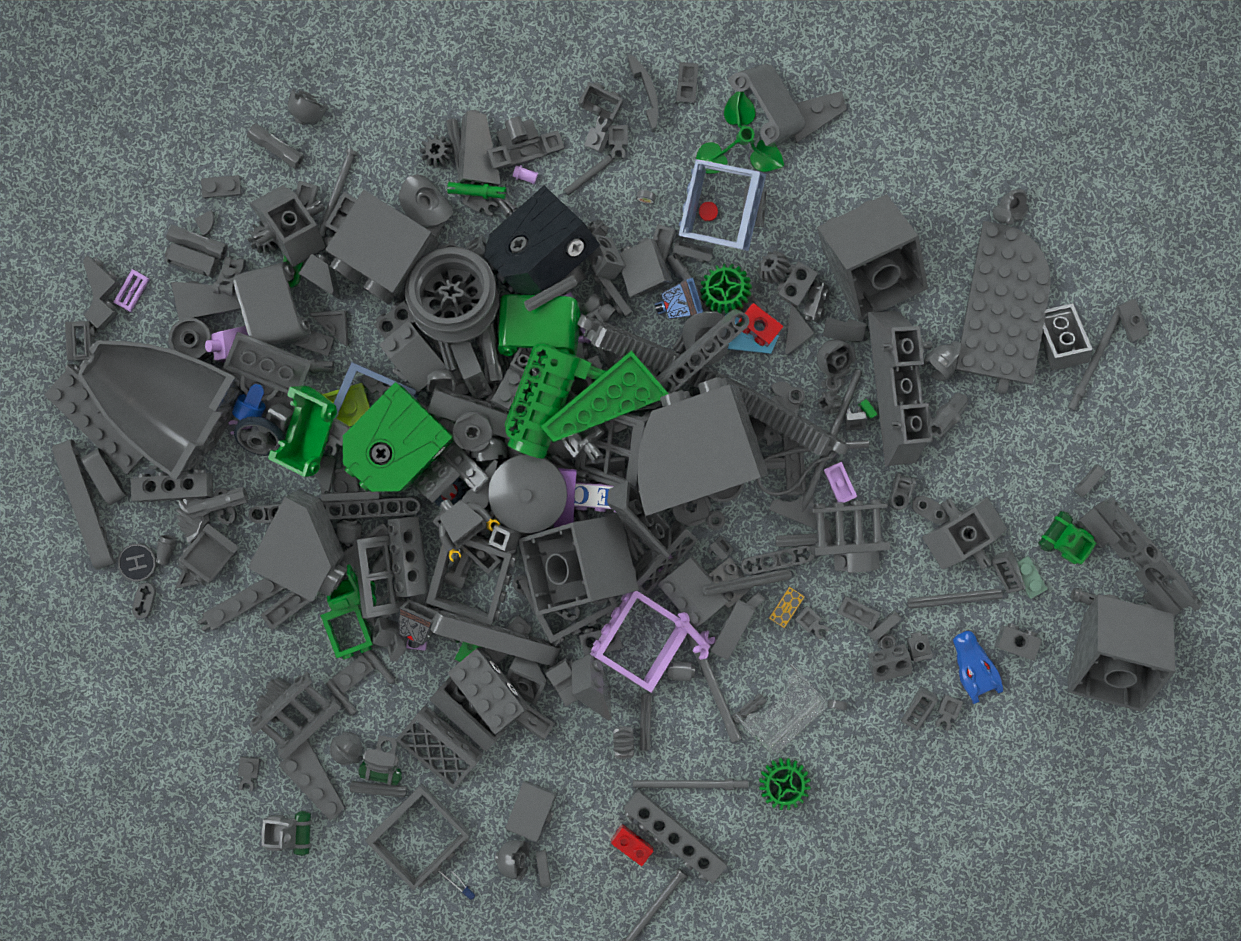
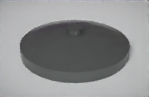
(527, 493)

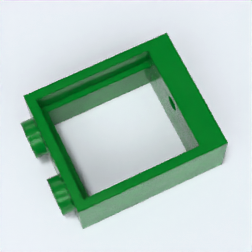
(326, 617)

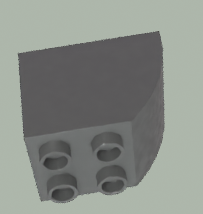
(697, 447)

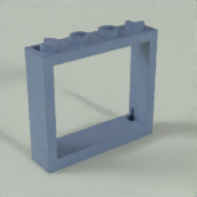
(750, 211)
(354, 367)

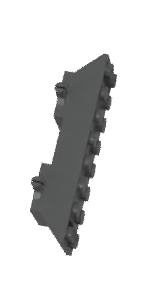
(896, 360)

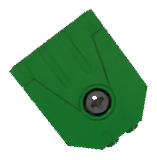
(402, 430)

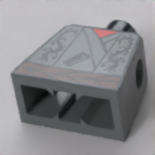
(415, 623)

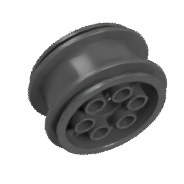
(460, 266)

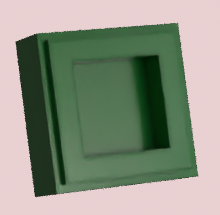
(867, 408)

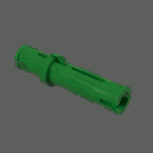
(477, 190)

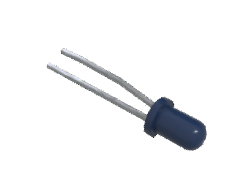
(467, 892)

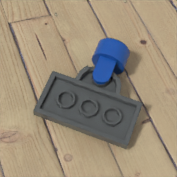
(262, 372)

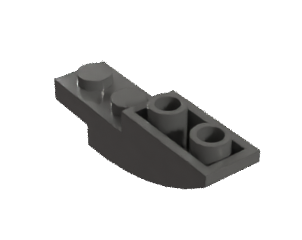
(508, 387)

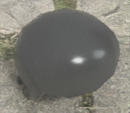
(441, 378)

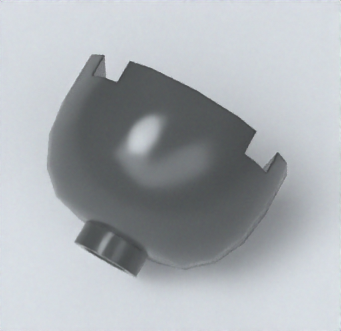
(305, 107)
(835, 358)
(494, 450)
(511, 859)

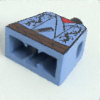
(680, 300)

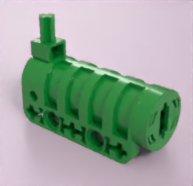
(547, 397)

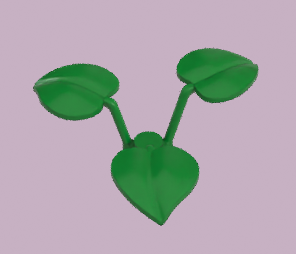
(741, 111)

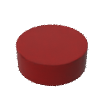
(708, 211)

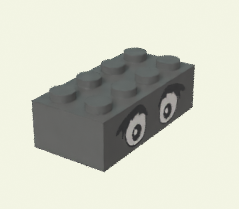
(488, 690)

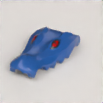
(975, 668)

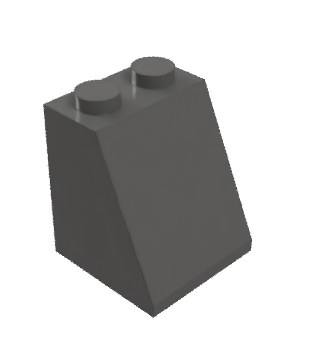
(644, 268)

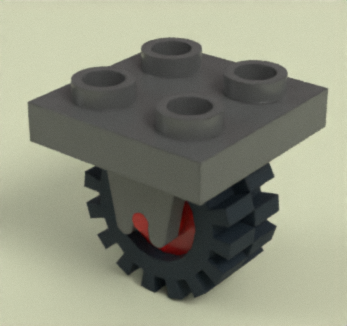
(440, 483)

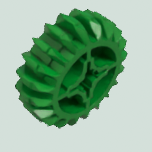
(741, 289)
(787, 776)

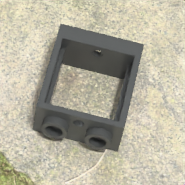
(471, 369)

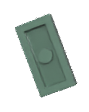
(1031, 578)

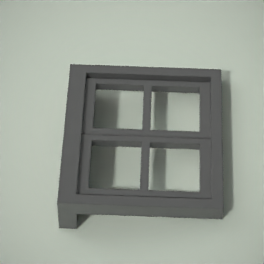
(638, 424)
(364, 577)

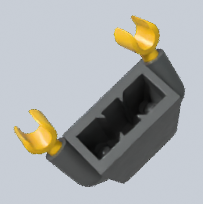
(461, 523)

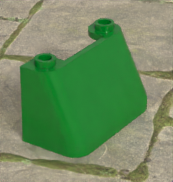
(549, 324)
(306, 433)

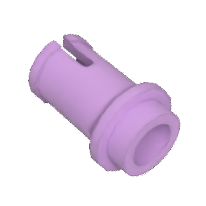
(524, 174)

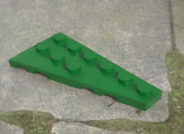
(615, 393)

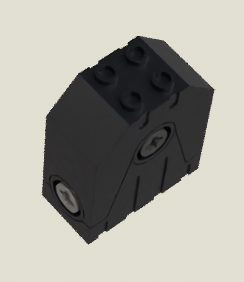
(538, 244)

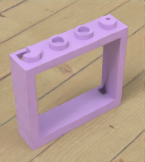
(663, 658)

